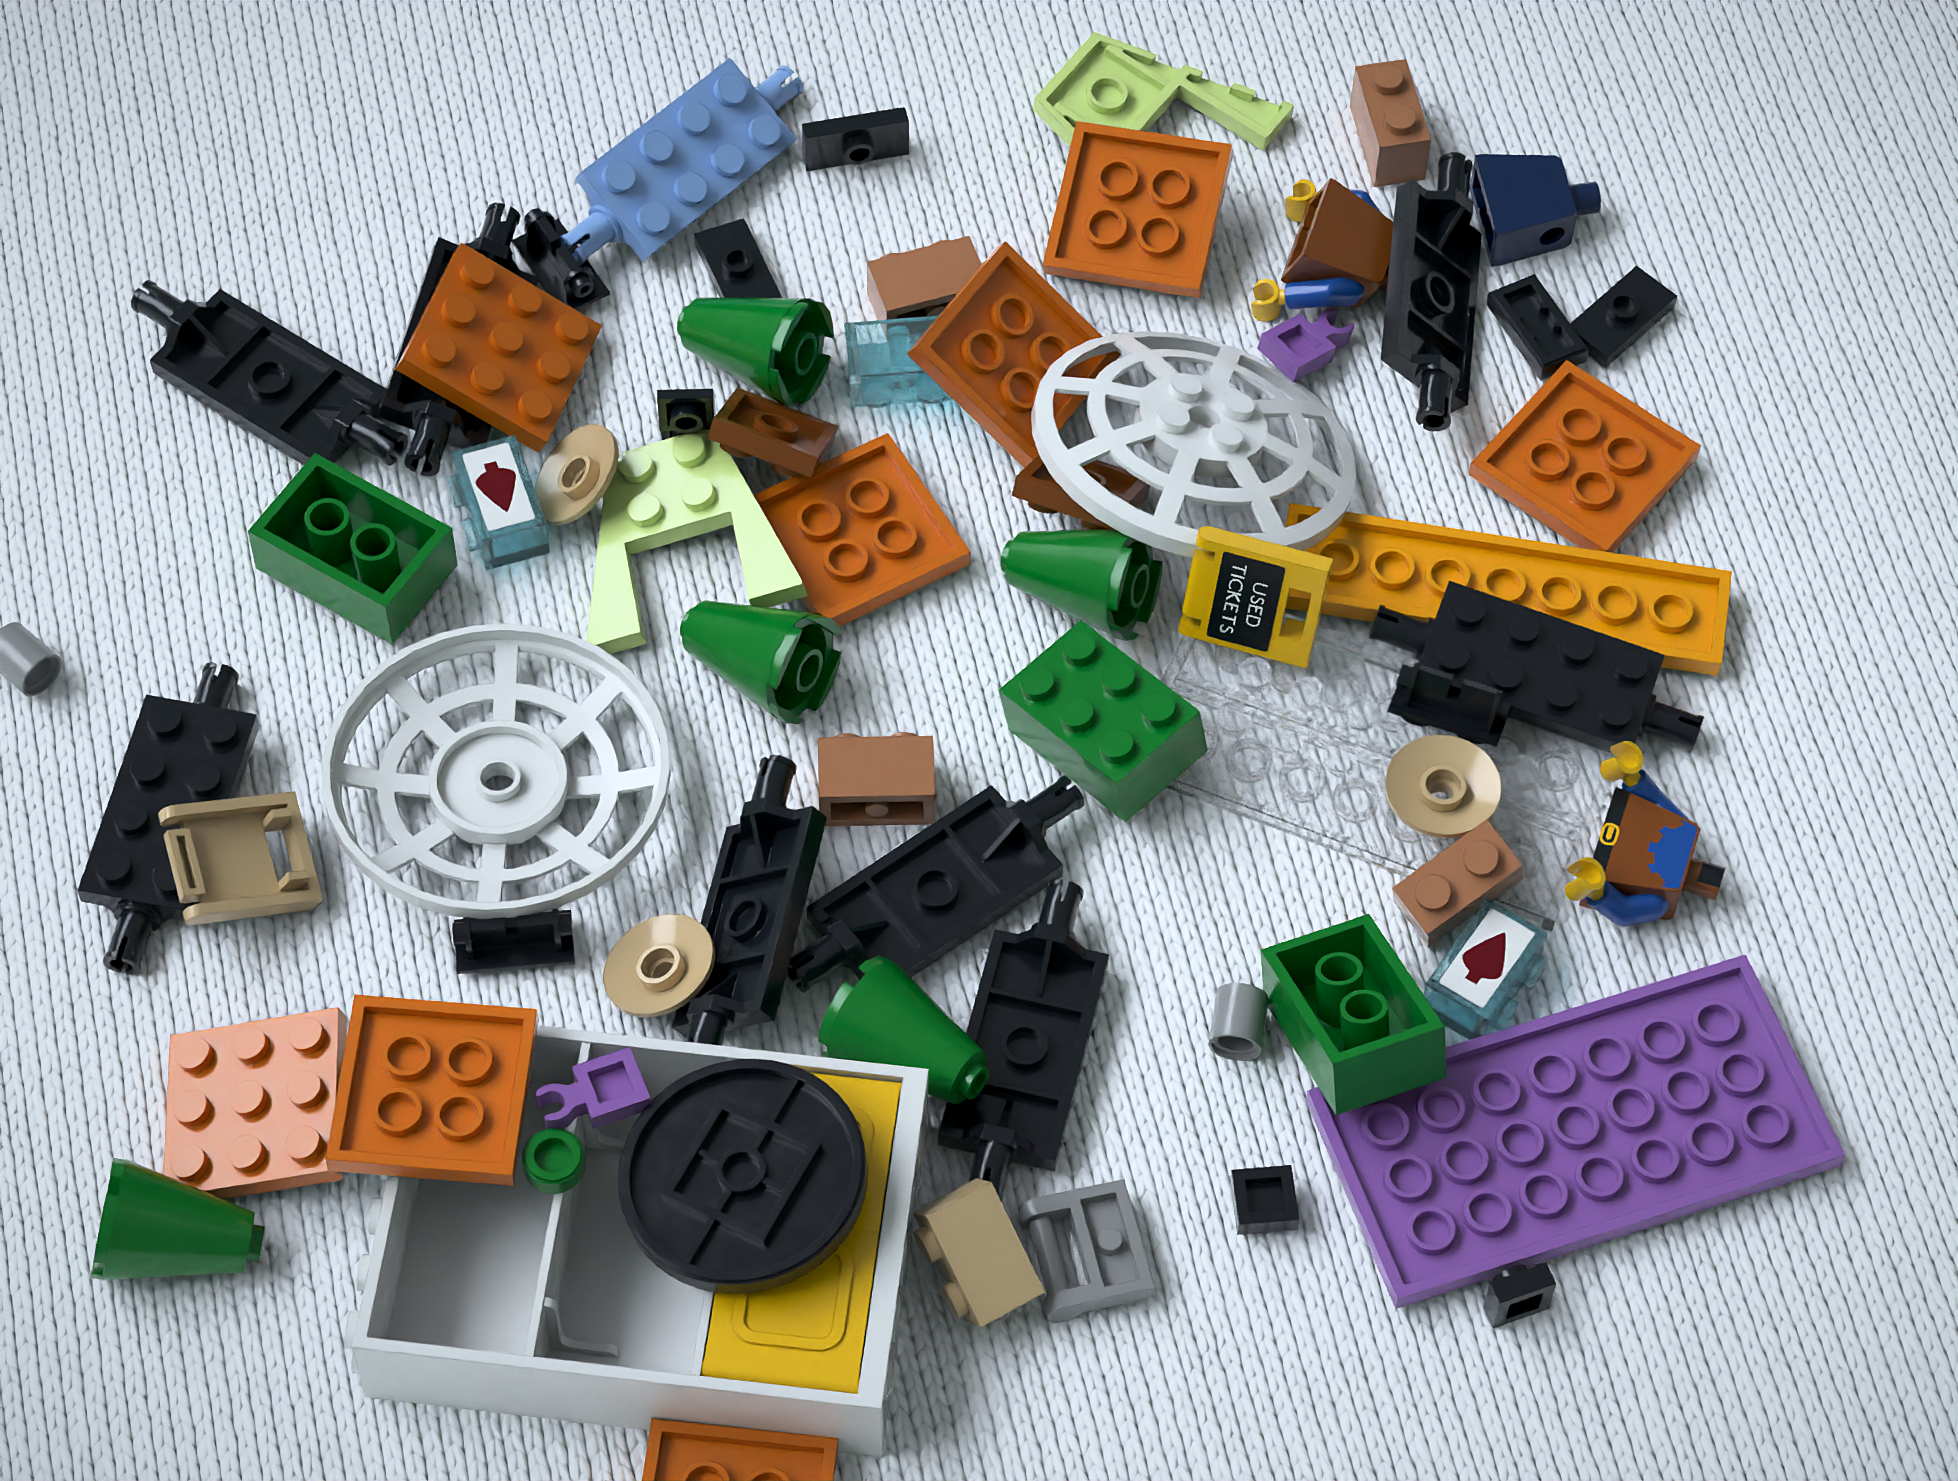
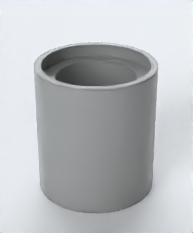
(26, 660)
(1238, 1021)

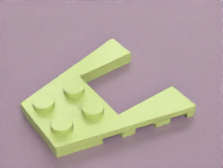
(1130, 90)
(668, 496)

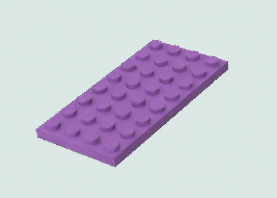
(1579, 1131)

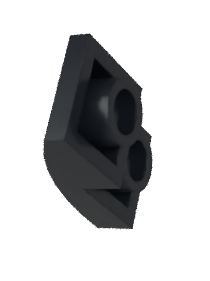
(685, 411)

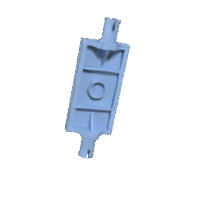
(683, 161)

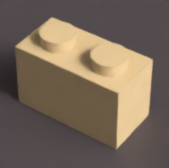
(976, 1253)

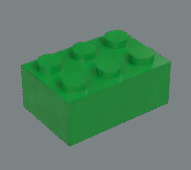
(353, 548)
(1103, 720)
(1353, 1014)

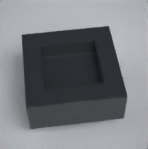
(1264, 1199)
(1518, 1293)

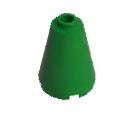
(762, 342)
(1088, 575)
(766, 653)
(899, 1024)
(169, 1229)

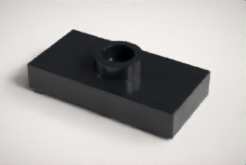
(855, 139)
(735, 262)
(1623, 315)
(1536, 326)

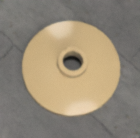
(577, 473)
(1448, 767)
(659, 965)

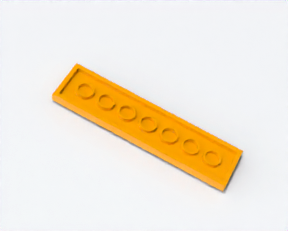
(1628, 597)

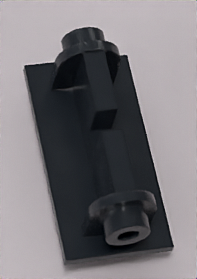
(555, 265)
(1473, 715)
(513, 942)

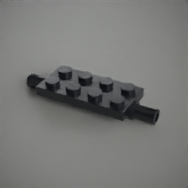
(1433, 291)
(266, 378)
(414, 405)
(1551, 668)
(173, 758)
(938, 885)
(755, 908)
(1035, 1029)

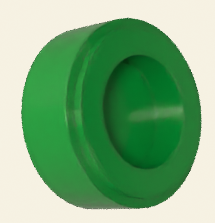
(553, 1161)

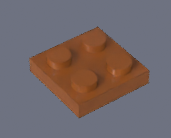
(773, 433)
(1047, 496)

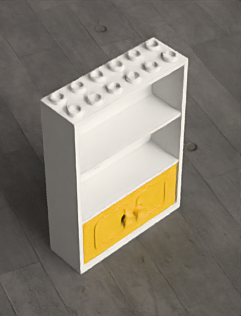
(562, 1316)

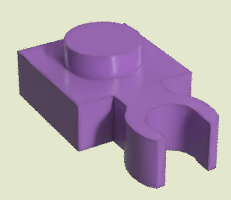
(1304, 346)
(603, 1088)

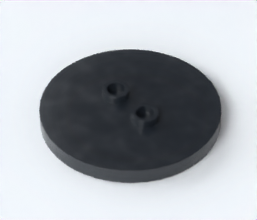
(743, 1176)

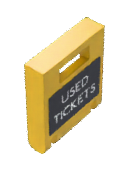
(1242, 592)

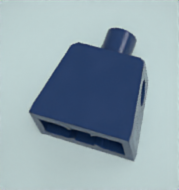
(1527, 205)

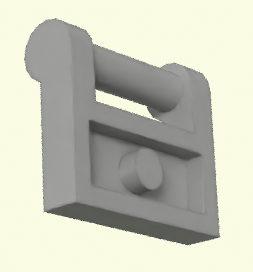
(1106, 1245)

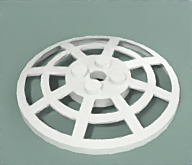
(1167, 430)
(494, 749)

